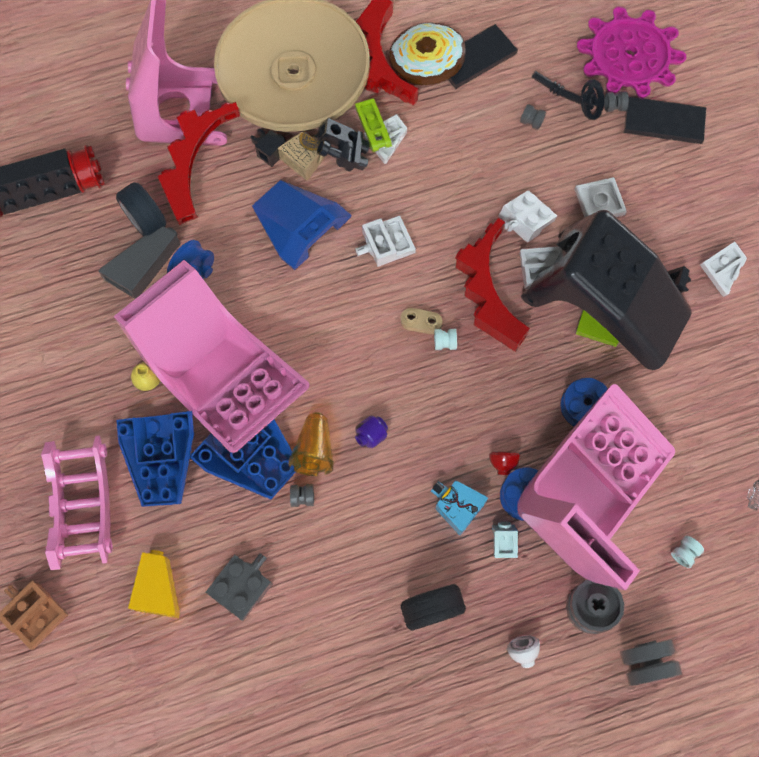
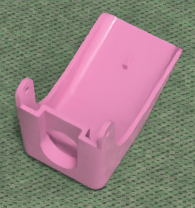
(159, 78)

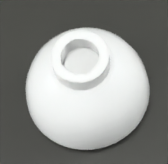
(524, 650)

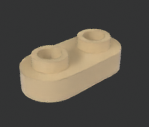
(420, 323)

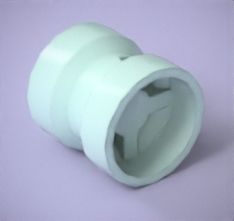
(445, 340)
(687, 551)

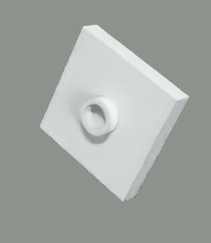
(600, 196)

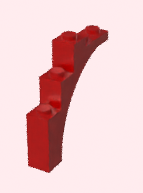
(381, 75)
(183, 153)
(491, 313)

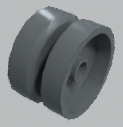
(608, 602)
(649, 657)

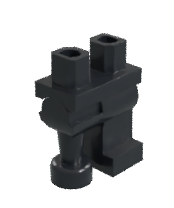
(349, 145)

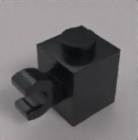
(267, 146)

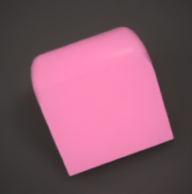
(209, 357)
(594, 486)

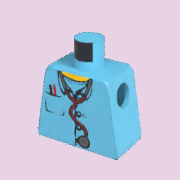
(458, 504)

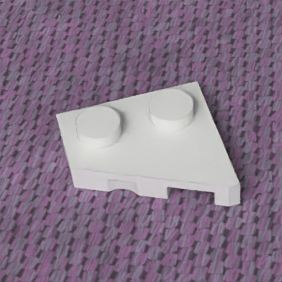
(396, 131)
(724, 267)

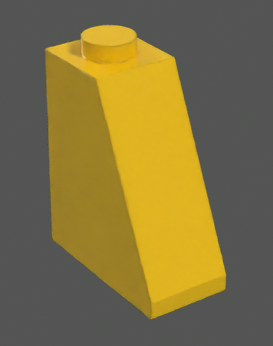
(154, 586)

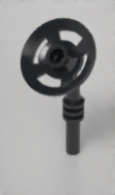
(587, 99)

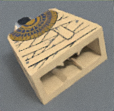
(301, 154)

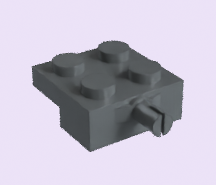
(240, 586)

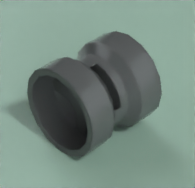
(616, 101)
(533, 117)
(302, 495)

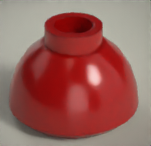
(504, 461)

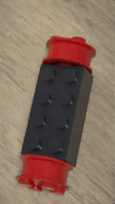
(48, 178)

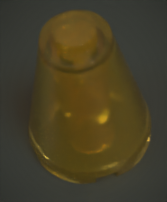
(313, 447)

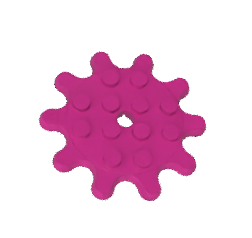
(640, 36)

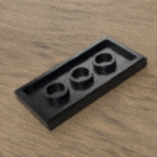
(482, 54)
(665, 120)

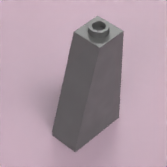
(141, 262)

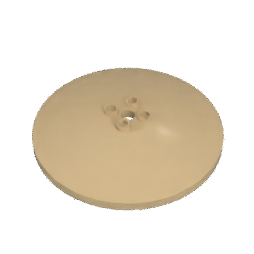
(288, 35)

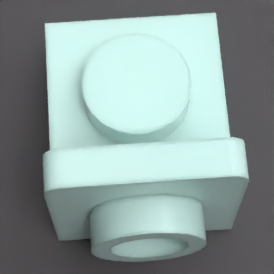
(505, 540)

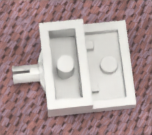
(526, 216)
(386, 240)
(535, 261)

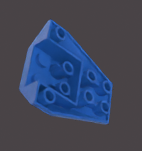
(296, 220)
(157, 455)
(257, 466)

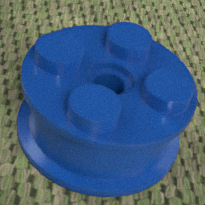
(195, 256)
(577, 394)
(513, 488)

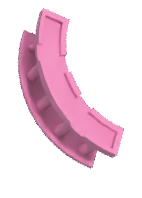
(58, 506)

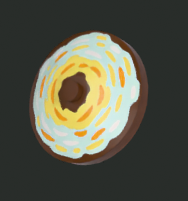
(427, 53)

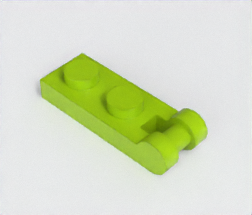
(373, 124)

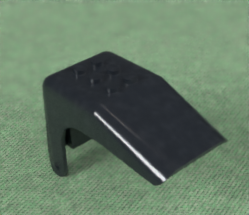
(618, 284)

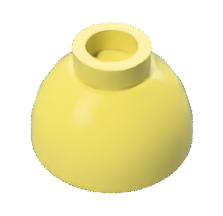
(143, 377)

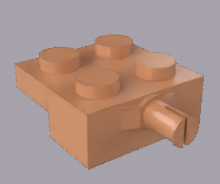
(31, 614)

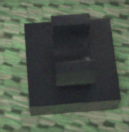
(680, 277)

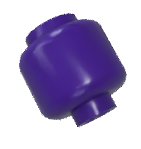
(371, 431)

